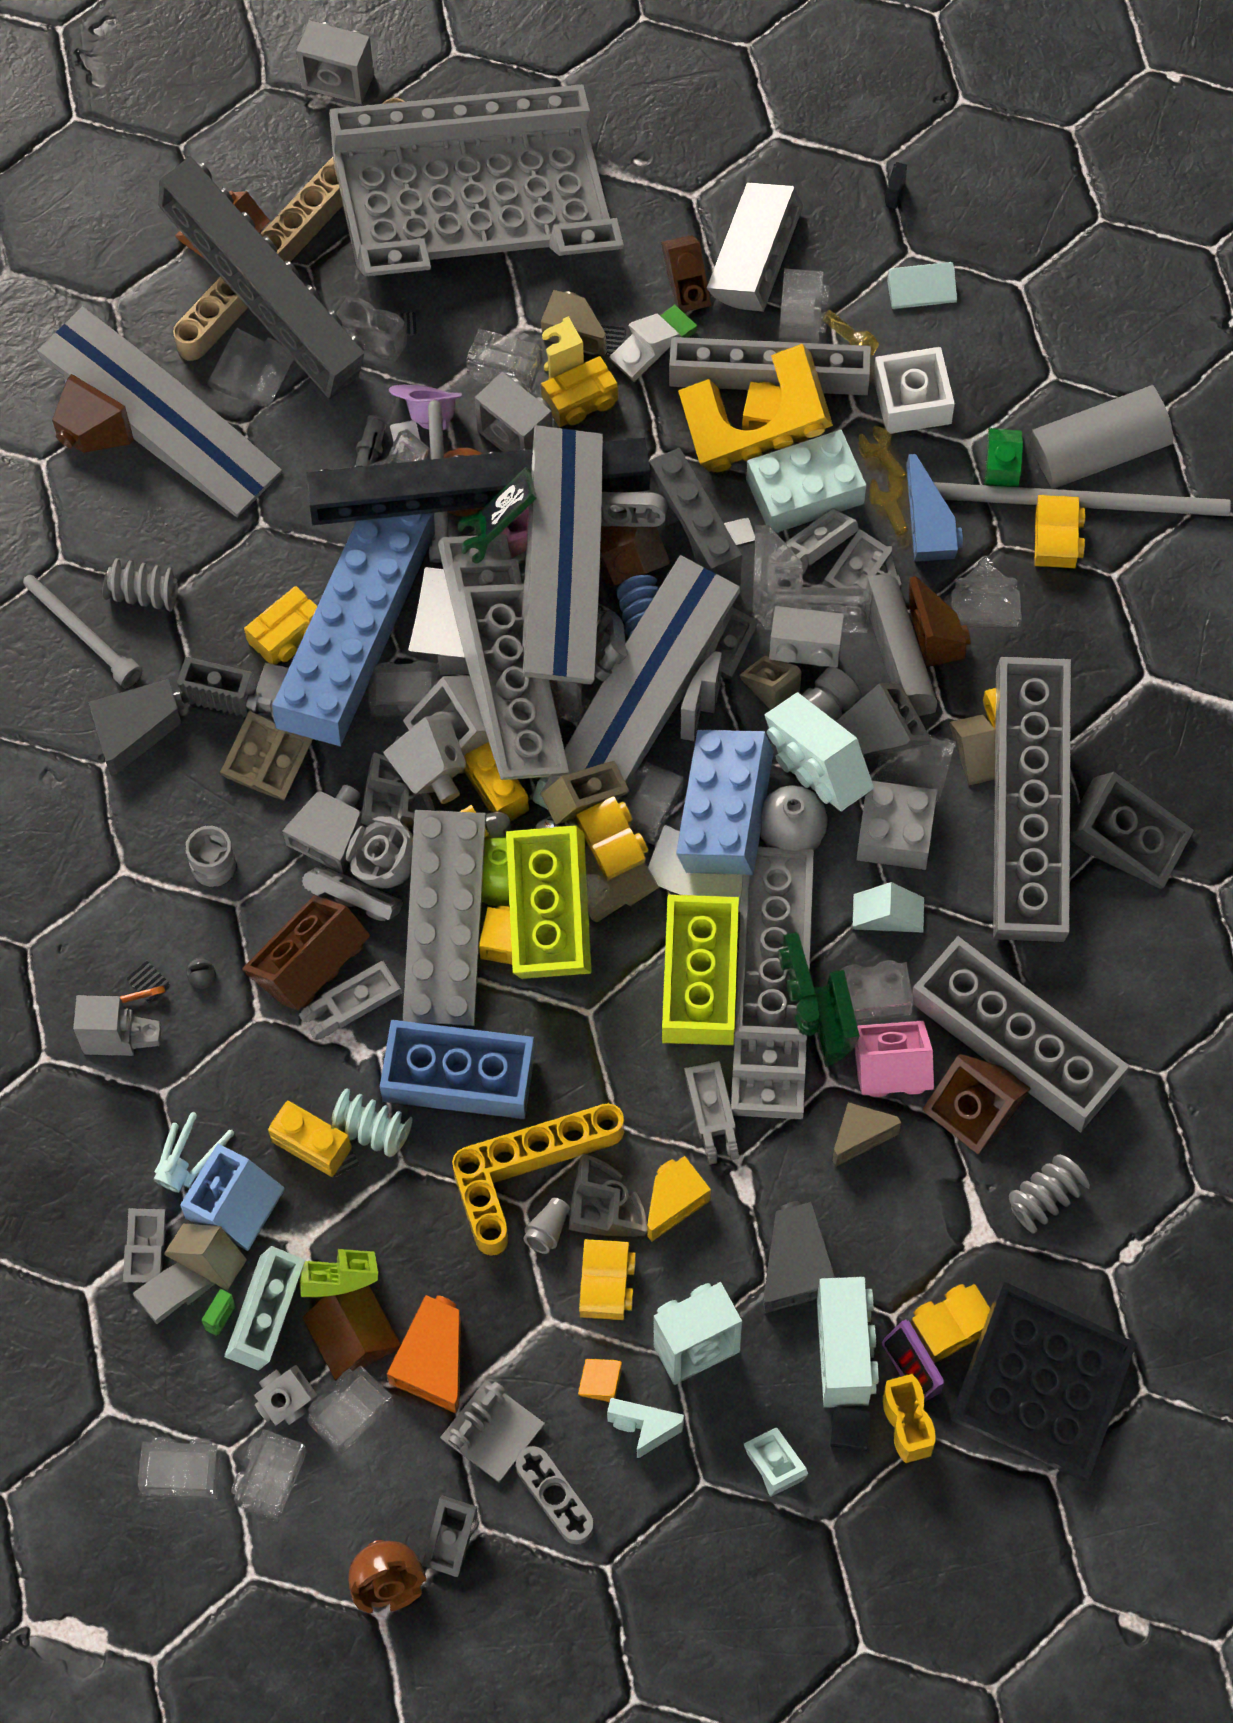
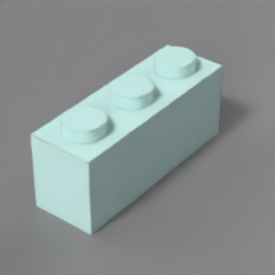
(264, 1308)

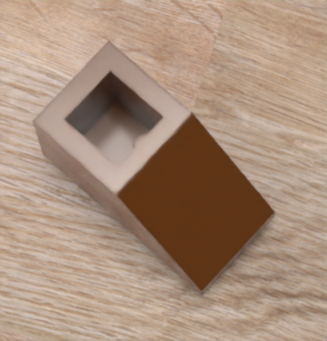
(686, 272)

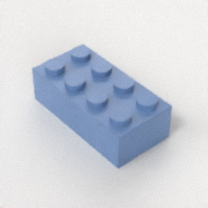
(724, 802)
(457, 1069)

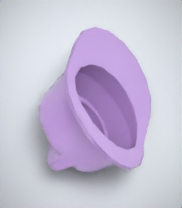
(420, 396)

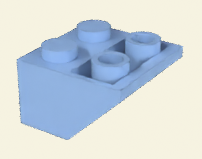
(232, 1195)

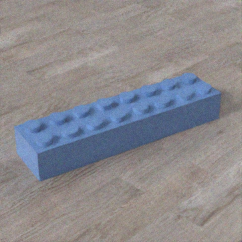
(351, 626)

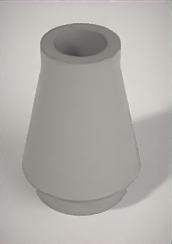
(546, 1227)

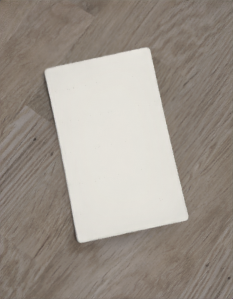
(435, 622)
(671, 875)

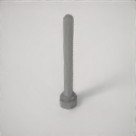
(437, 452)
(124, 670)

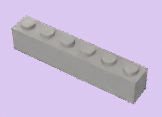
(737, 362)

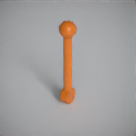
(142, 994)

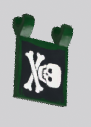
(498, 514)

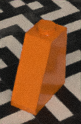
(431, 1354)

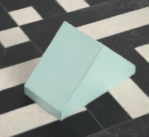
(888, 909)

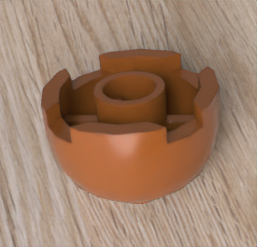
(385, 1575)

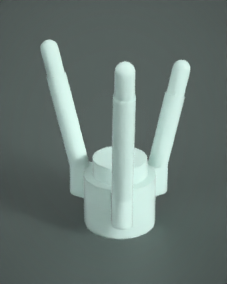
(171, 1169)

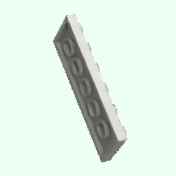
(444, 917)

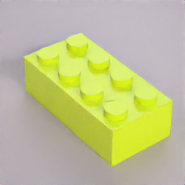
(548, 902)
(700, 970)

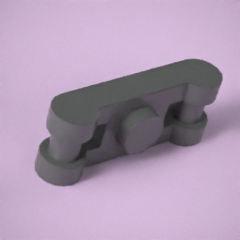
(609, 644)

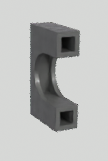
(688, 502)

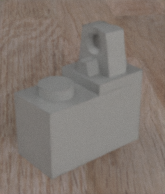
(109, 1029)

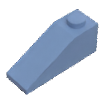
(931, 518)

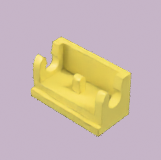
(566, 353)

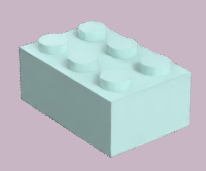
(805, 481)
(818, 752)
(696, 1332)
(846, 1342)

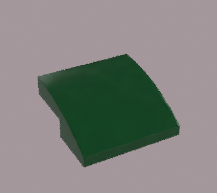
(837, 1020)

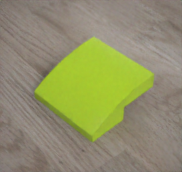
(351, 1272)

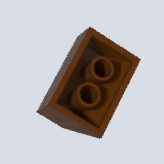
(307, 952)

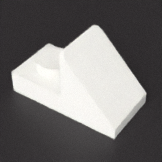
(647, 343)

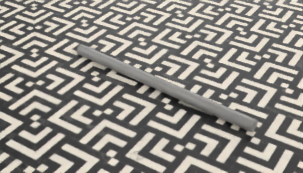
(1087, 499)

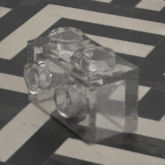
(879, 990)

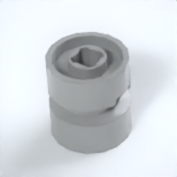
(833, 693)
(210, 856)

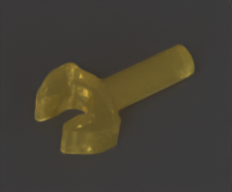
(851, 335)
(881, 451)
(889, 501)

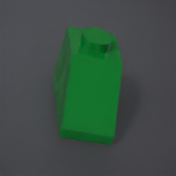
(1003, 457)

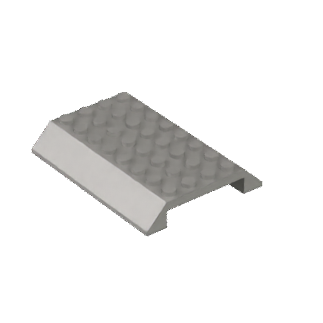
(469, 178)

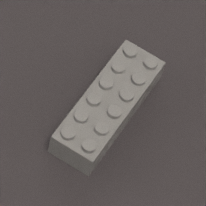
(1020, 1033)

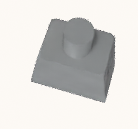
(429, 757)
(325, 827)

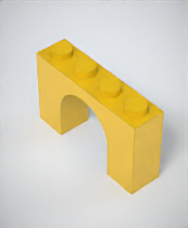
(800, 414)

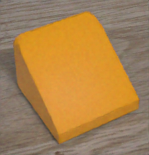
(600, 1379)

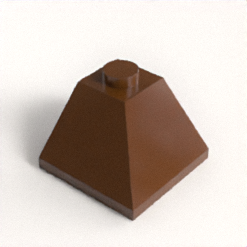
(90, 418)
(630, 552)
(936, 626)
(975, 1100)

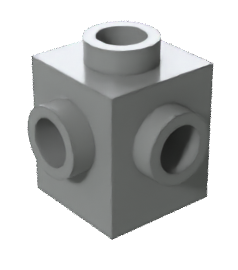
(293, 1387)

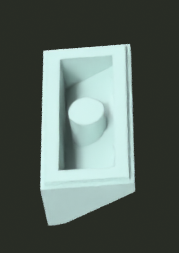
(922, 285)

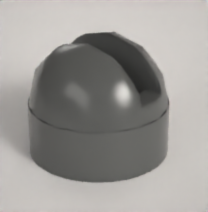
(498, 824)
(202, 978)

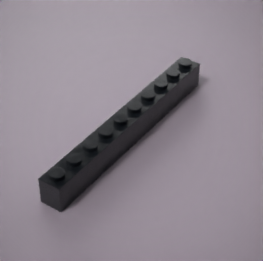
(450, 483)

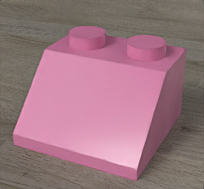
(894, 1058)

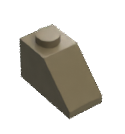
(581, 315)
(583, 790)

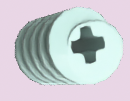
(370, 1125)

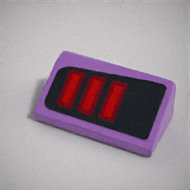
(912, 1358)

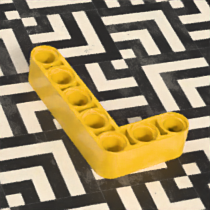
(524, 1161)

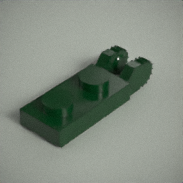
(800, 986)

